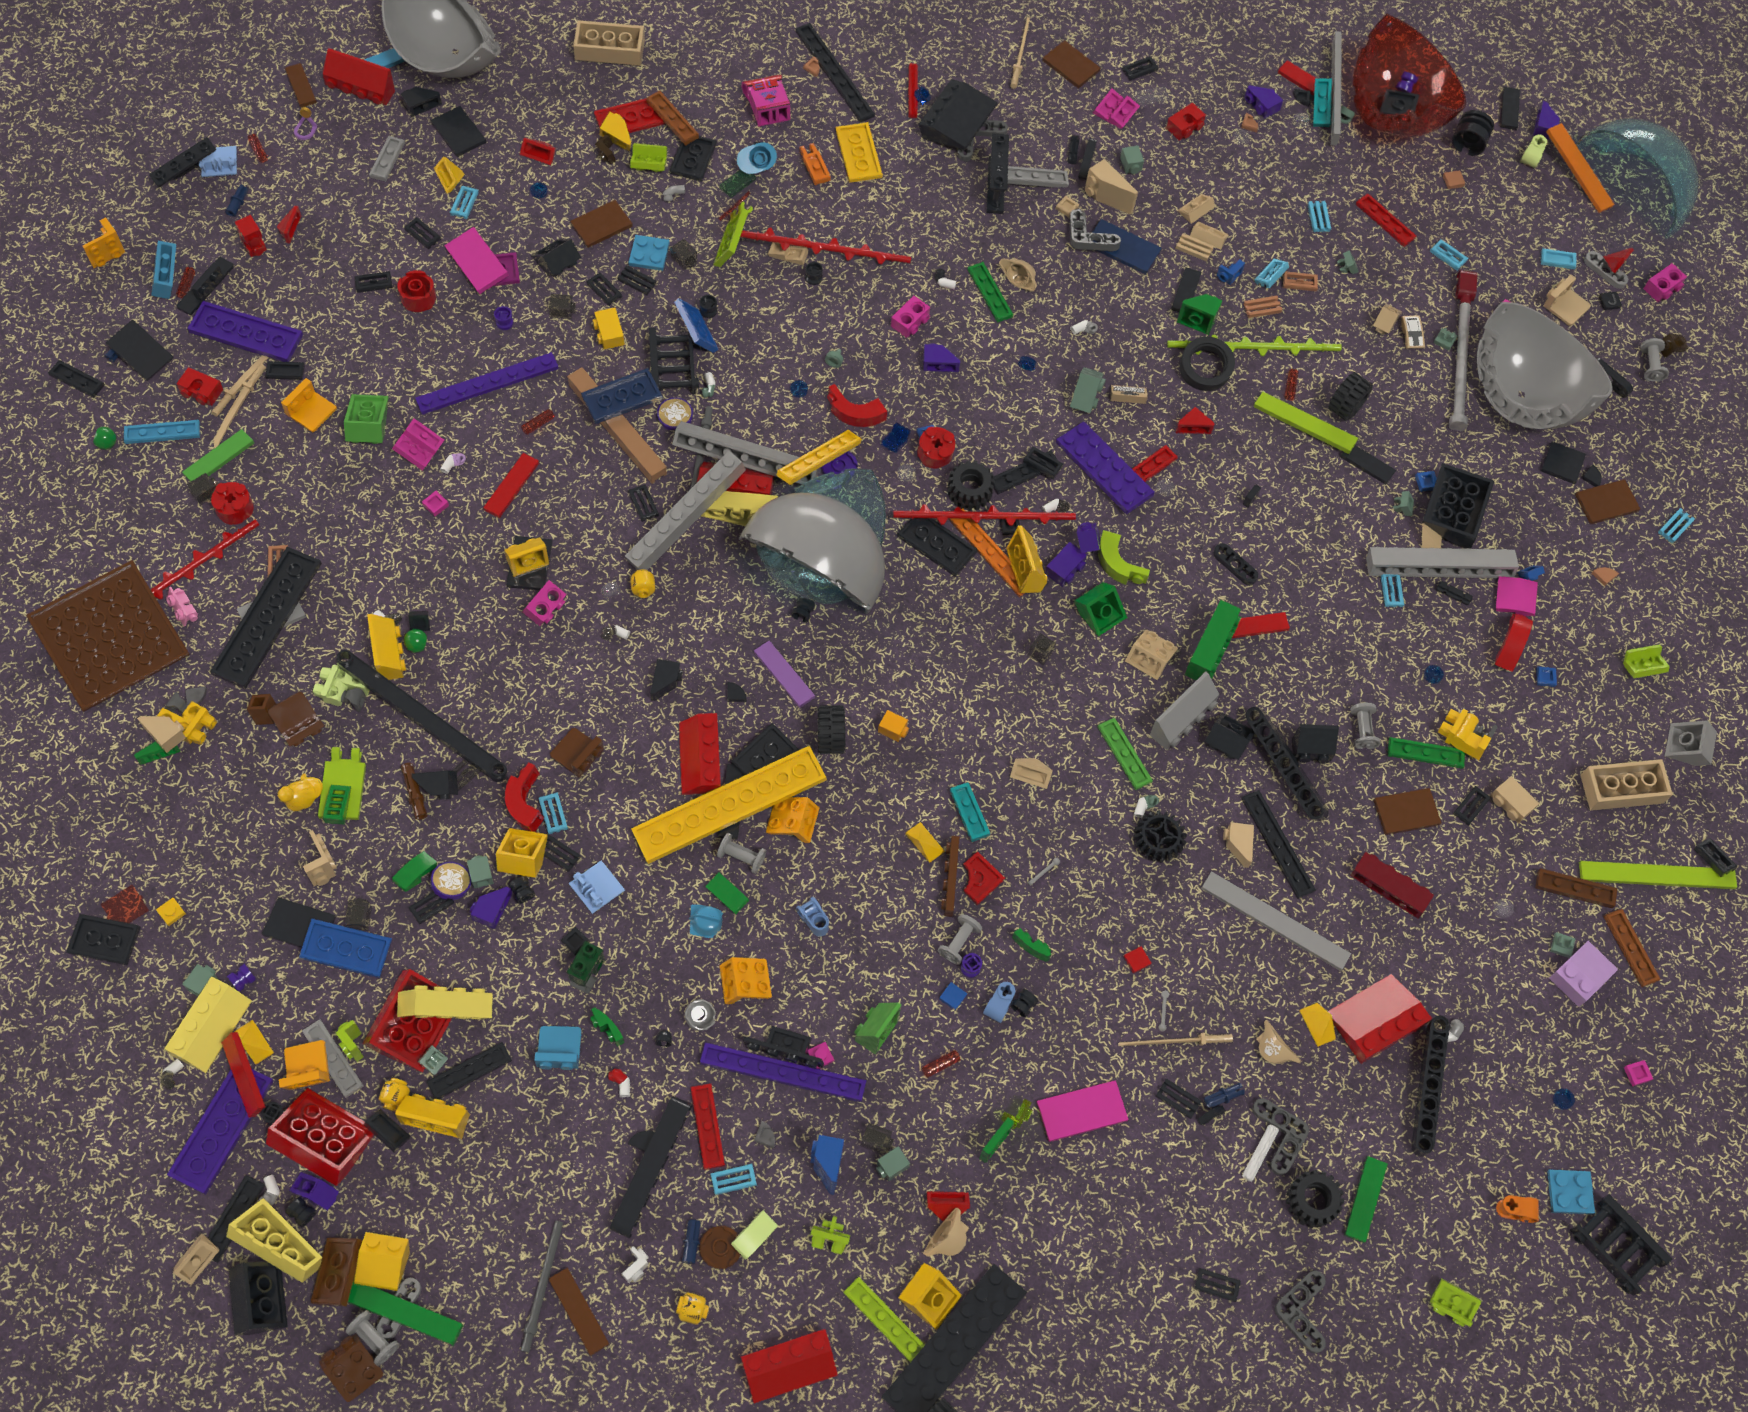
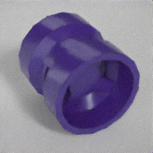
(1407, 82)
(503, 318)
(970, 969)
(241, 978)

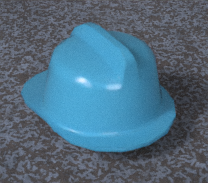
(756, 158)
(705, 921)

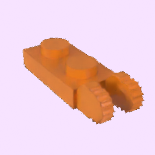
(815, 165)

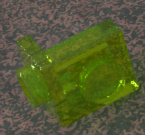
(1023, 1114)

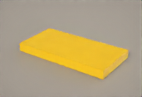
(858, 152)

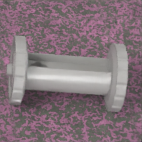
(1656, 372)
(1363, 712)
(741, 853)
(968, 925)
(372, 1337)

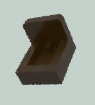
(603, 146)
(1674, 343)

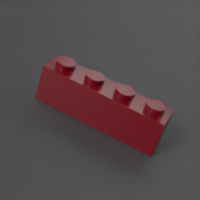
(1392, 885)

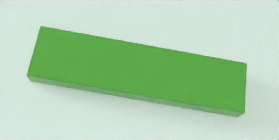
(219, 456)
(1125, 753)

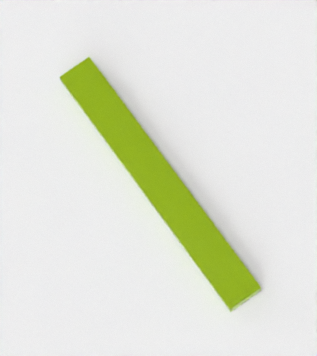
(1655, 875)

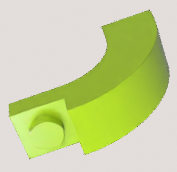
(1115, 565)

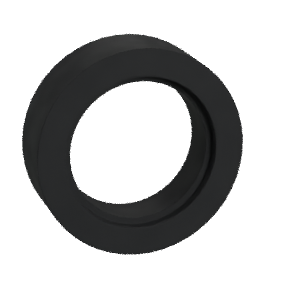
(1212, 344)

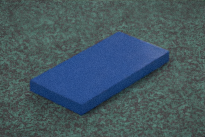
(345, 948)

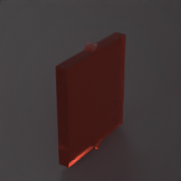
(737, 203)
(125, 906)

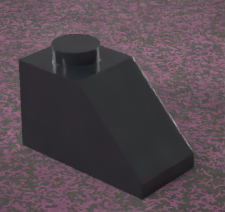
(420, 100)
(665, 678)
(438, 783)

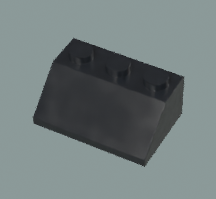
(257, 1298)

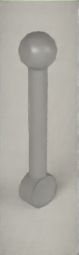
(1056, 861)
(1165, 994)

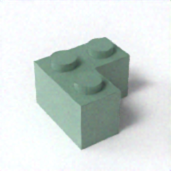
(1086, 390)

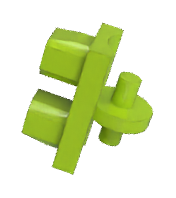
(839, 1239)

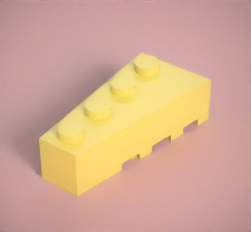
(736, 507)
(445, 1003)
(274, 1240)

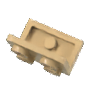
(1565, 302)
(323, 868)

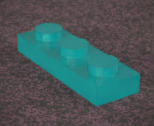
(1322, 102)
(970, 812)

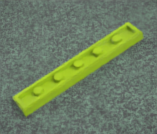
(1306, 422)
(884, 1319)

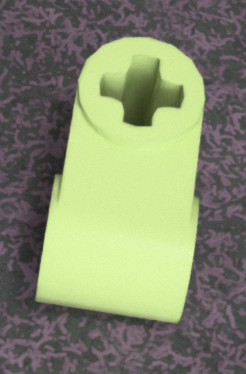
(1534, 151)

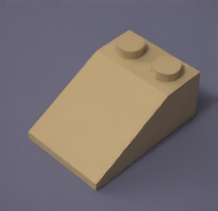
(1110, 187)

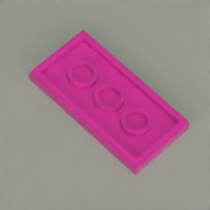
(476, 260)
(1082, 1111)

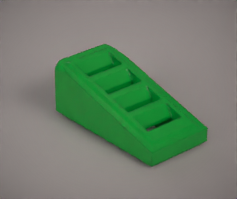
(153, 752)
(334, 818)

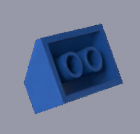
(827, 1156)

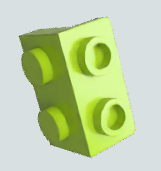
(649, 157)
(1645, 661)
(347, 1033)
(1455, 1302)

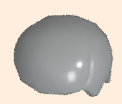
(698, 1009)

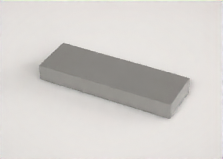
(387, 158)

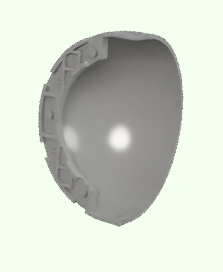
(430, 30)
(1545, 362)
(824, 539)

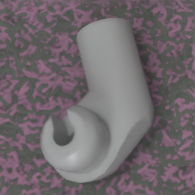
(673, 190)

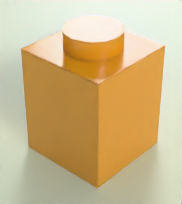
(893, 726)

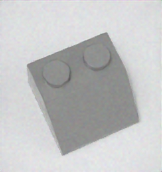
(1691, 742)

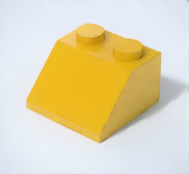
(527, 556)
(521, 852)
(381, 1261)
(930, 1295)

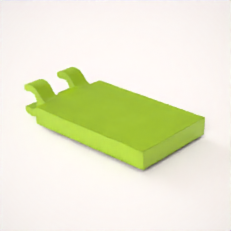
(732, 234)
(344, 773)

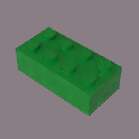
(1214, 641)

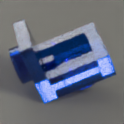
(896, 438)

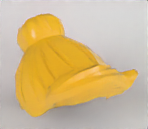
(301, 793)

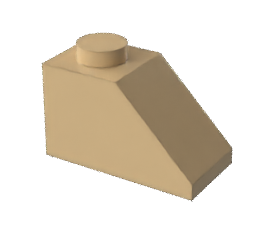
(1386, 319)
(163, 730)
(1240, 842)

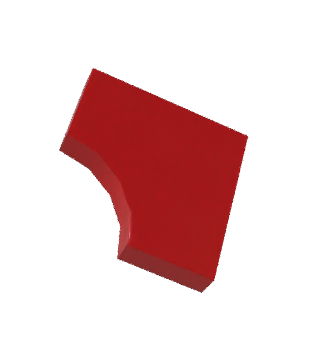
(982, 878)

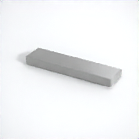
(1037, 177)
(337, 1064)

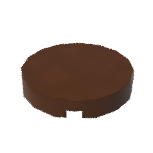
(723, 1254)

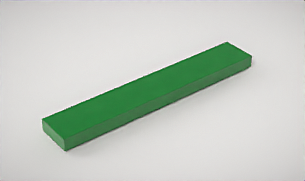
(405, 1313)

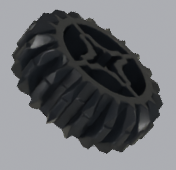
(1153, 835)

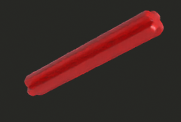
(913, 85)

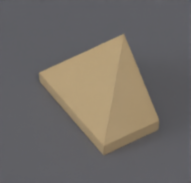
(1430, 538)
(1031, 771)

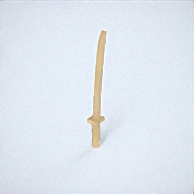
(1017, 67)
(247, 387)
(231, 394)
(1203, 1039)

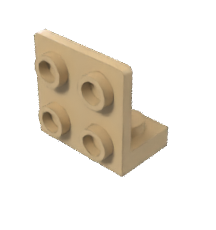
(1151, 654)

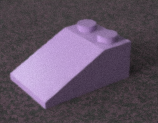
(1583, 973)

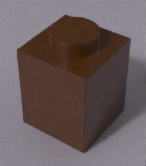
(259, 707)

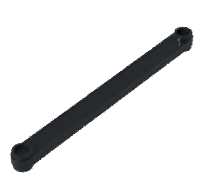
(421, 715)

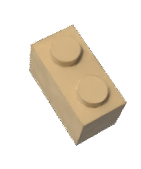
(1514, 800)

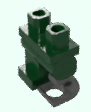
(587, 962)

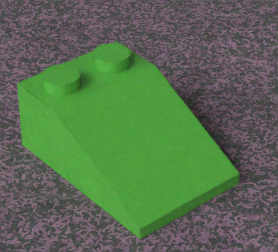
(366, 418)
(878, 1026)

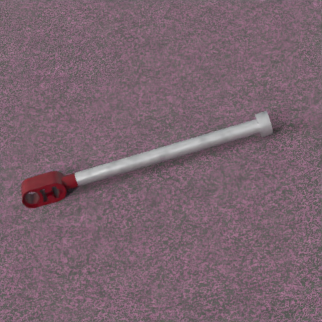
(1466, 292)

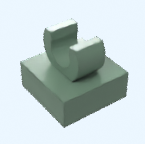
(1349, 263)
(1445, 339)
(1406, 503)
(1562, 945)
(432, 1060)

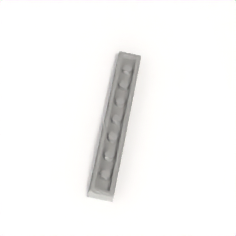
(1336, 88)
(1276, 921)

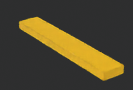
(818, 457)

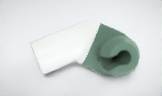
(709, 391)
(1145, 803)

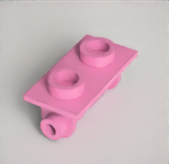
(183, 612)

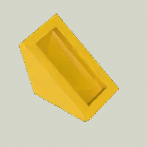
(448, 174)
(925, 842)
(1319, 1023)
(254, 1042)

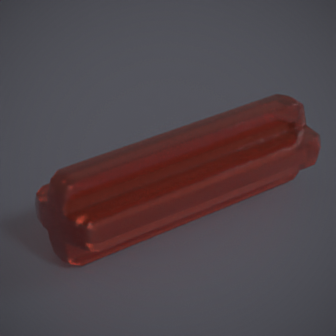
(257, 148)
(185, 282)
(1291, 384)
(538, 421)
(941, 1063)

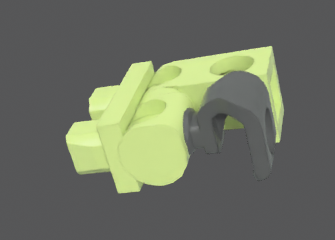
(336, 688)

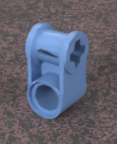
(811, 914)
(999, 1004)

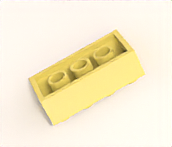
(208, 1024)

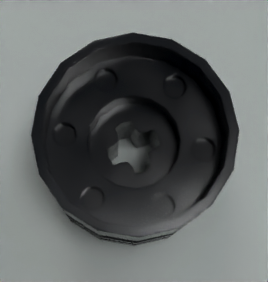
(1473, 132)

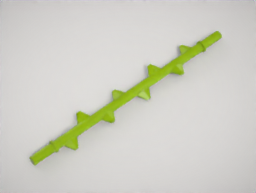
(1262, 348)

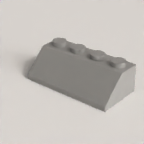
(1185, 712)

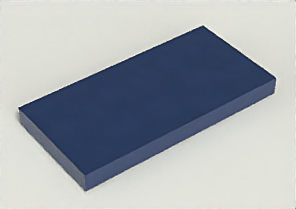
(1133, 249)
(621, 396)

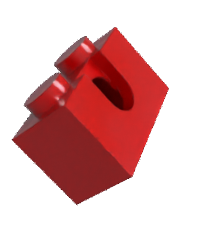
(1186, 121)
(250, 236)
(209, 387)

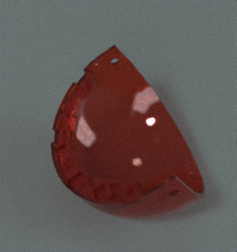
(1380, 67)

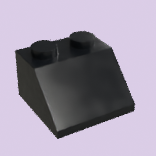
(557, 256)
(1229, 736)
(1315, 743)

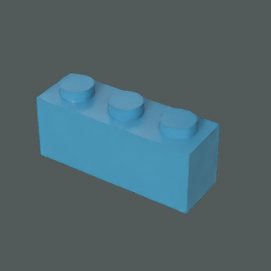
(163, 269)

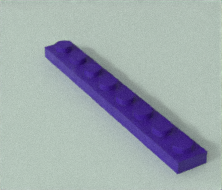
(486, 383)
(783, 1072)

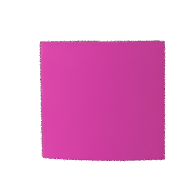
(1122, 114)
(418, 444)
(1516, 596)

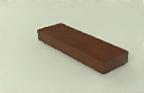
(300, 85)

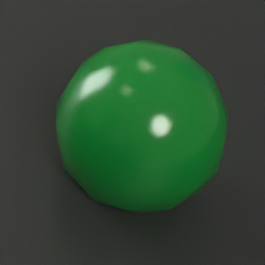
(104, 438)
(415, 640)

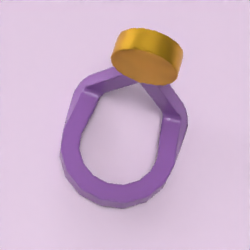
(305, 113)

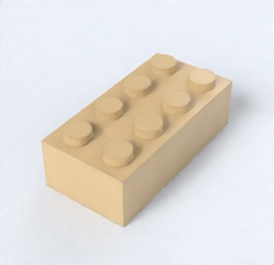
(609, 42)
(1626, 784)

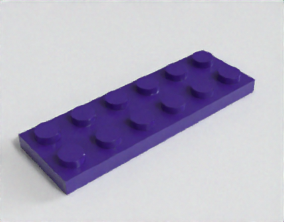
(245, 331)
(1105, 467)
(215, 1135)

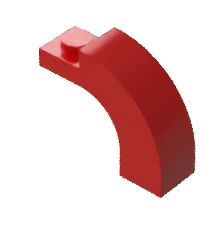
(856, 414)
(1514, 642)
(515, 799)

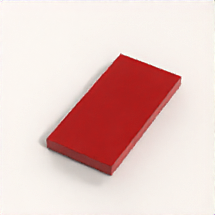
(637, 115)

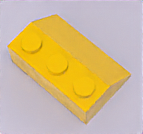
(1026, 562)
(386, 647)
(433, 1115)

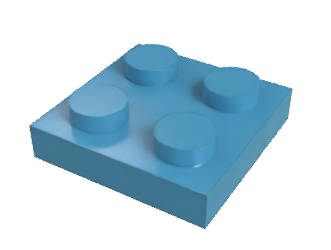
(649, 252)
(1571, 1192)

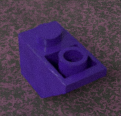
(1263, 100)

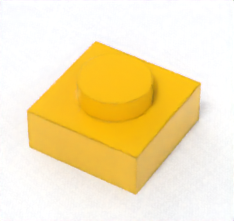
(170, 911)

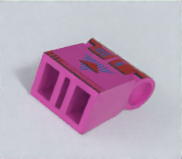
(767, 99)

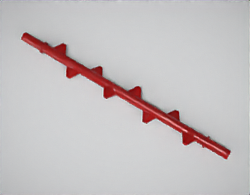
(833, 246)
(993, 513)
(200, 558)

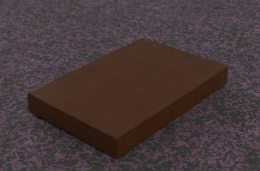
(1071, 64)
(601, 223)
(1607, 501)
(1407, 811)
(336, 1272)

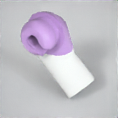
(452, 461)

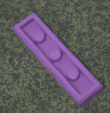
(784, 674)

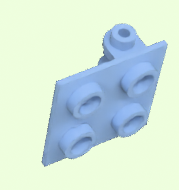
(220, 162)
(596, 886)

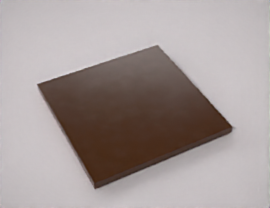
(107, 635)

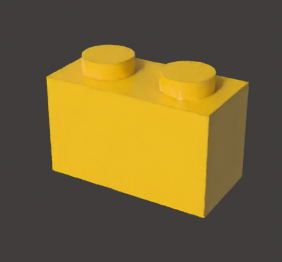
(609, 328)

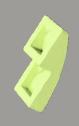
(754, 1234)

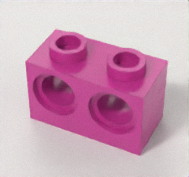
(1665, 282)
(908, 315)
(542, 601)

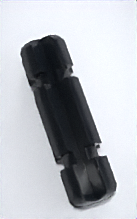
(1073, 149)
(1454, 593)

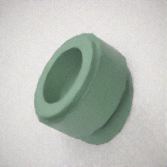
(1350, 114)
(834, 358)

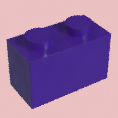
(1066, 564)

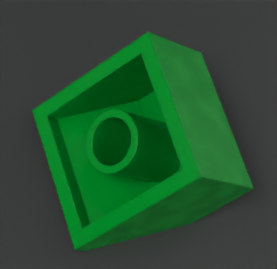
(1200, 312)
(1101, 608)

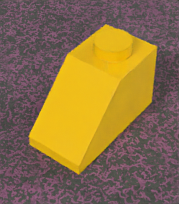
(617, 130)

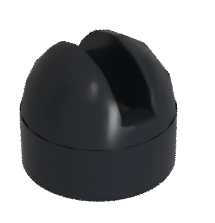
(664, 1035)

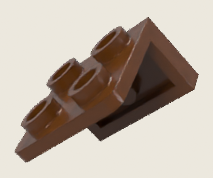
(295, 719)
(577, 751)
(350, 1368)

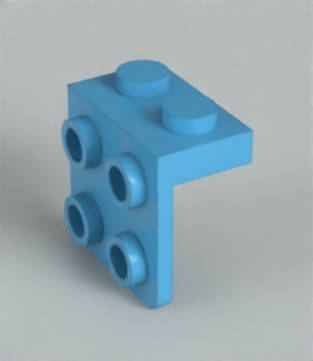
(558, 1047)

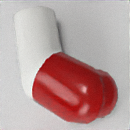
(622, 1079)

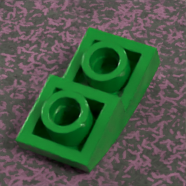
(411, 873)
(727, 893)
(1036, 949)
(602, 1021)

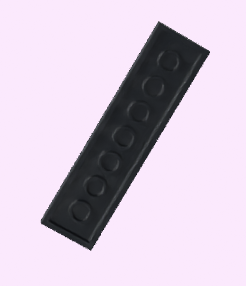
(266, 617)
(955, 1343)

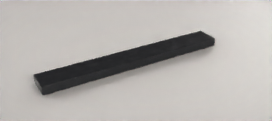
(835, 72)

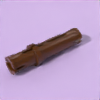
(415, 799)

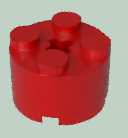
(417, 291)
(936, 447)
(232, 502)

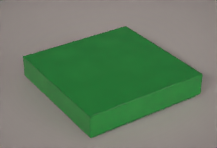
(996, 1140)

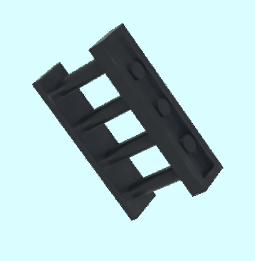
(997, 173)
(657, 354)
(1640, 1240)

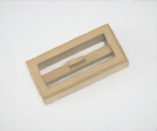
(1195, 244)

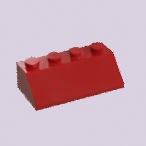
(358, 77)
(749, 482)
(699, 754)
(789, 1366)

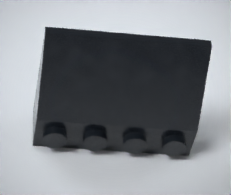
(956, 115)
(1458, 505)

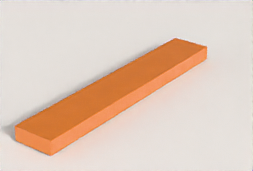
(1580, 168)
(988, 550)

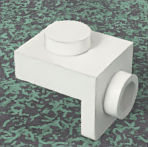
(635, 1271)

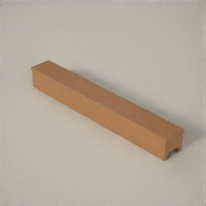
(623, 432)

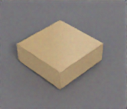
(1066, 206)

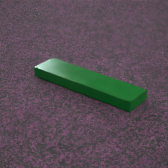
(990, 292)
(1425, 752)
(1365, 1199)

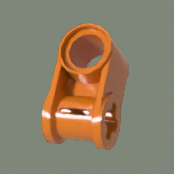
(1521, 1208)

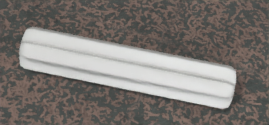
(1260, 1153)

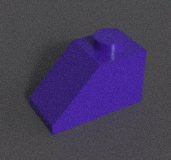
(1545, 119)
(939, 359)
(1088, 537)
(490, 907)
(314, 1191)

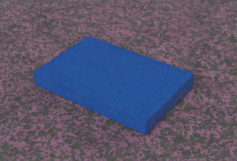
(696, 325)

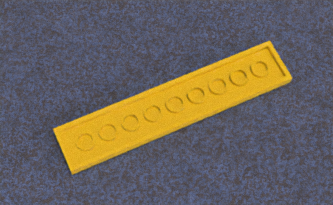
(728, 804)

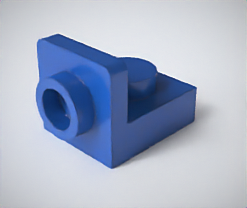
(1232, 273)

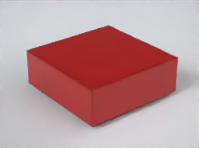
(1137, 959)

